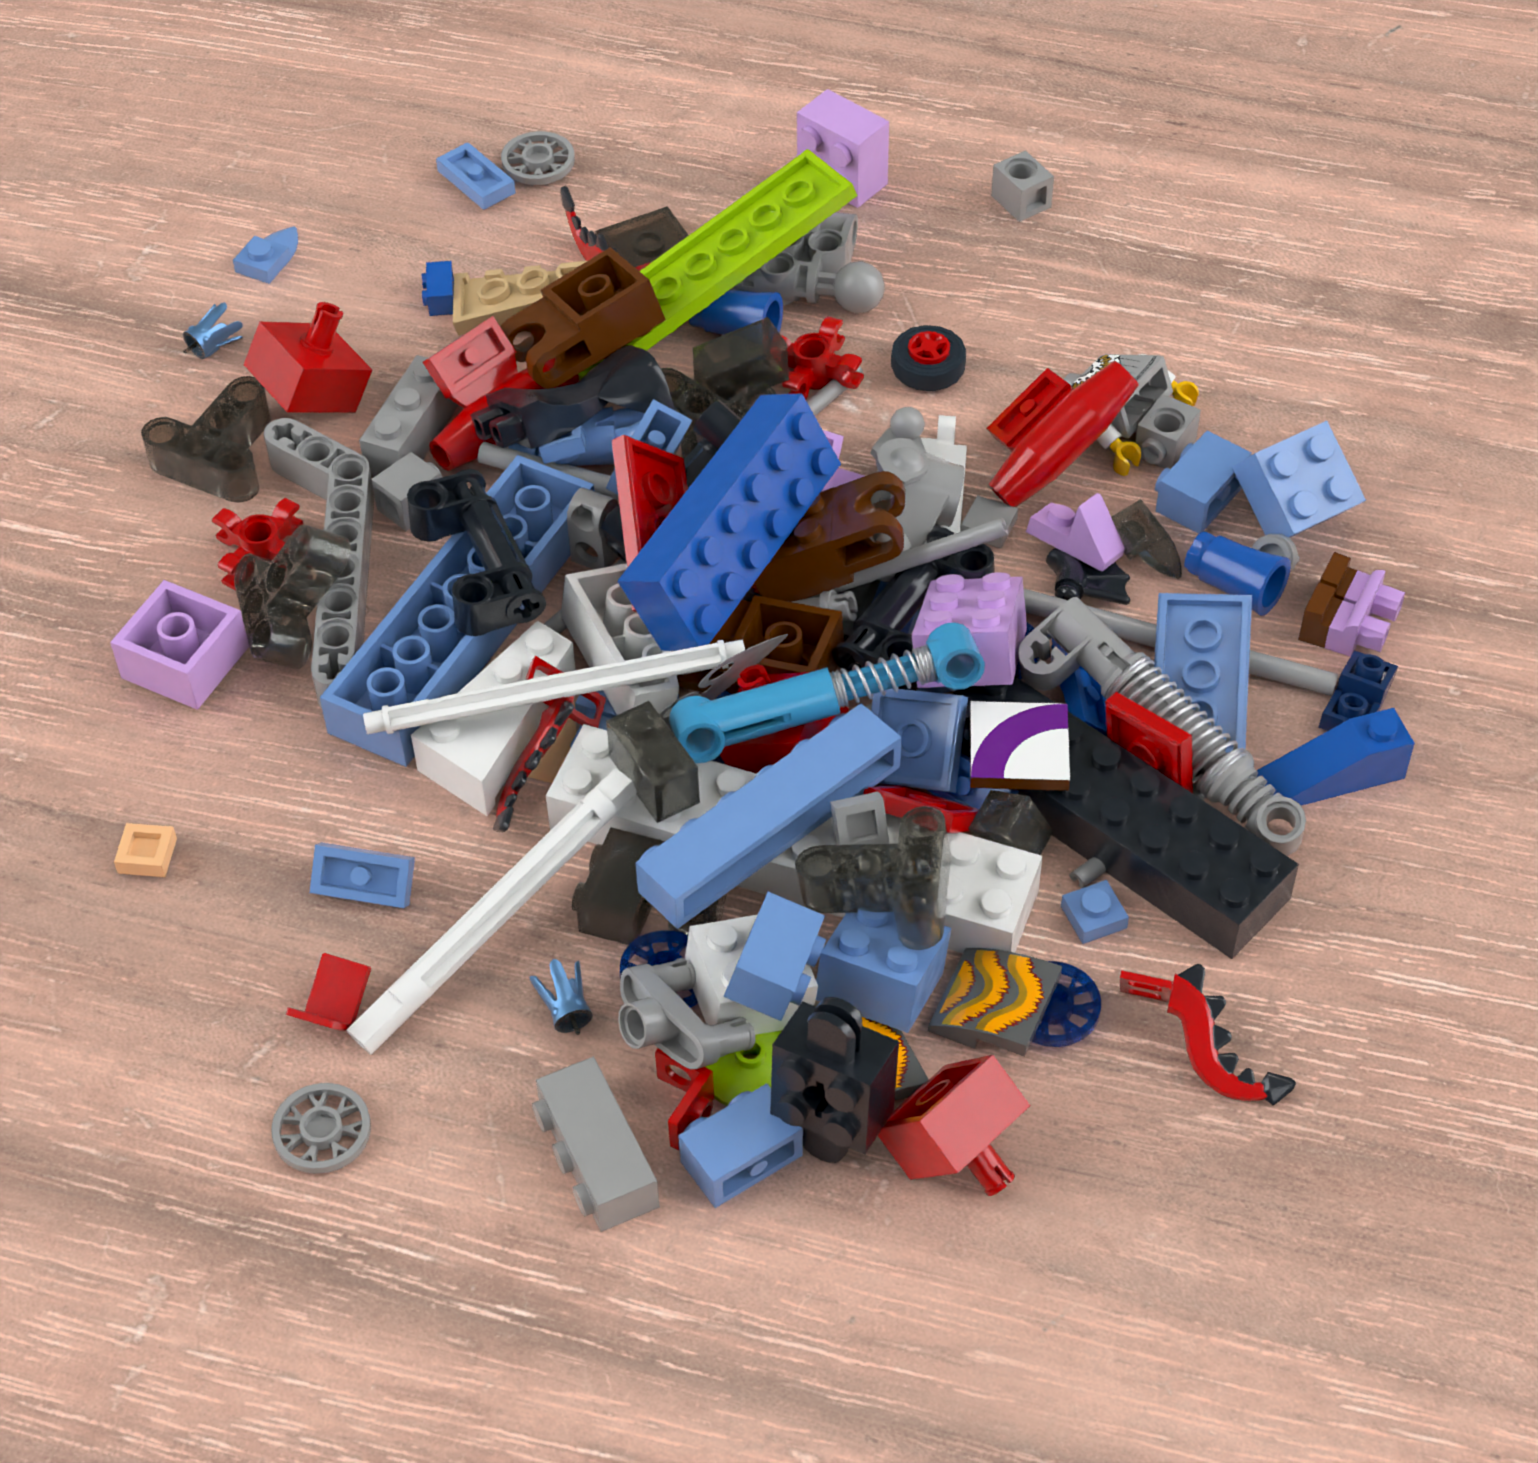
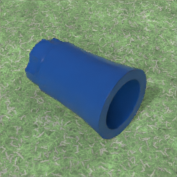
(738, 310)
(1239, 570)

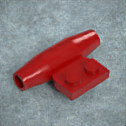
(465, 374)
(1053, 427)

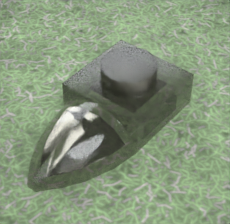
(1147, 539)

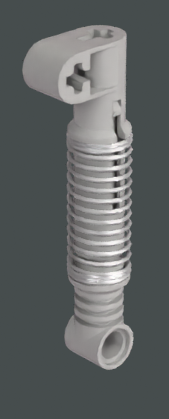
(1117, 668)

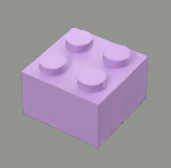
(847, 140)
(180, 644)

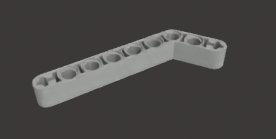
(346, 484)

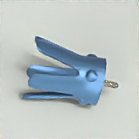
(206, 340)
(570, 1010)

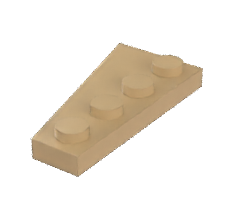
(500, 294)

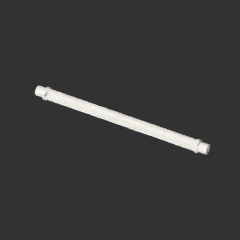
(551, 687)

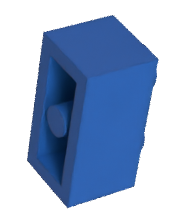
(440, 288)

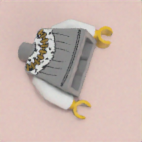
(1153, 381)

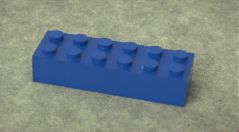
(730, 522)

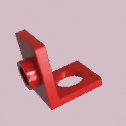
(335, 993)
(696, 1101)

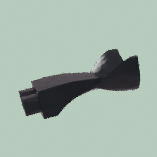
(543, 415)

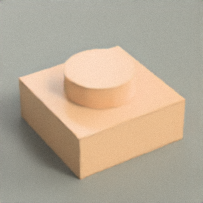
(145, 850)

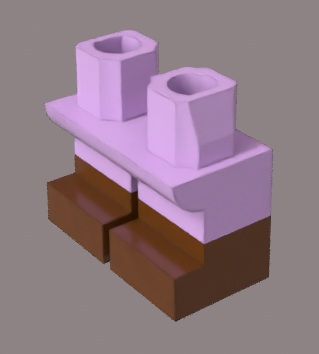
(1343, 605)

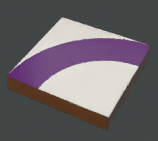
(1019, 746)

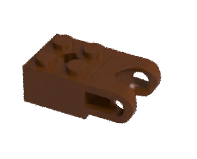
(584, 318)
(837, 539)
(806, 648)

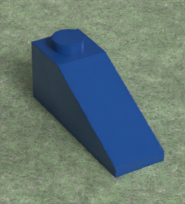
(1344, 759)

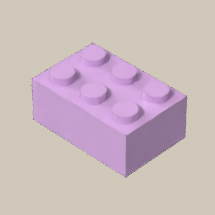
(991, 611)

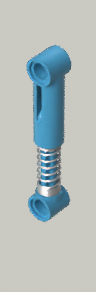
(946, 658)

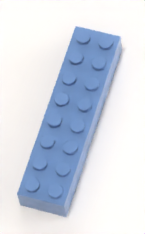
(417, 646)

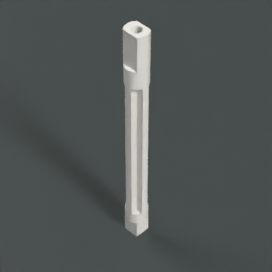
(491, 912)

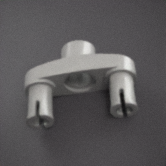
(661, 1018)

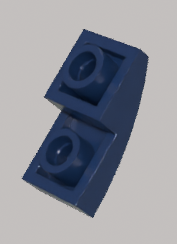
(1359, 689)

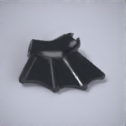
(1081, 579)

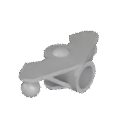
(930, 482)

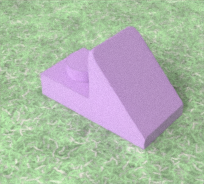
(1084, 535)

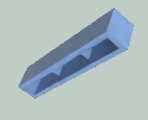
(766, 815)

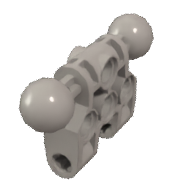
(822, 266)

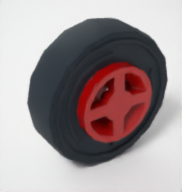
(928, 358)

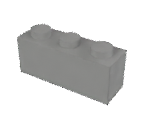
(407, 419)
(595, 1145)

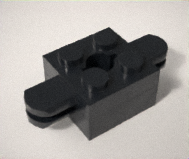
(833, 1078)

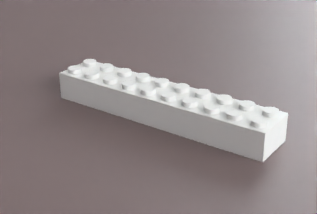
(987, 886)

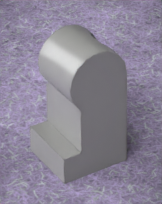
(584, 524)

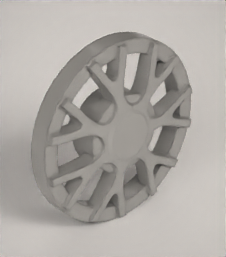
(538, 158)
(321, 1128)

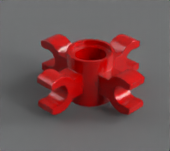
(816, 363)
(255, 535)

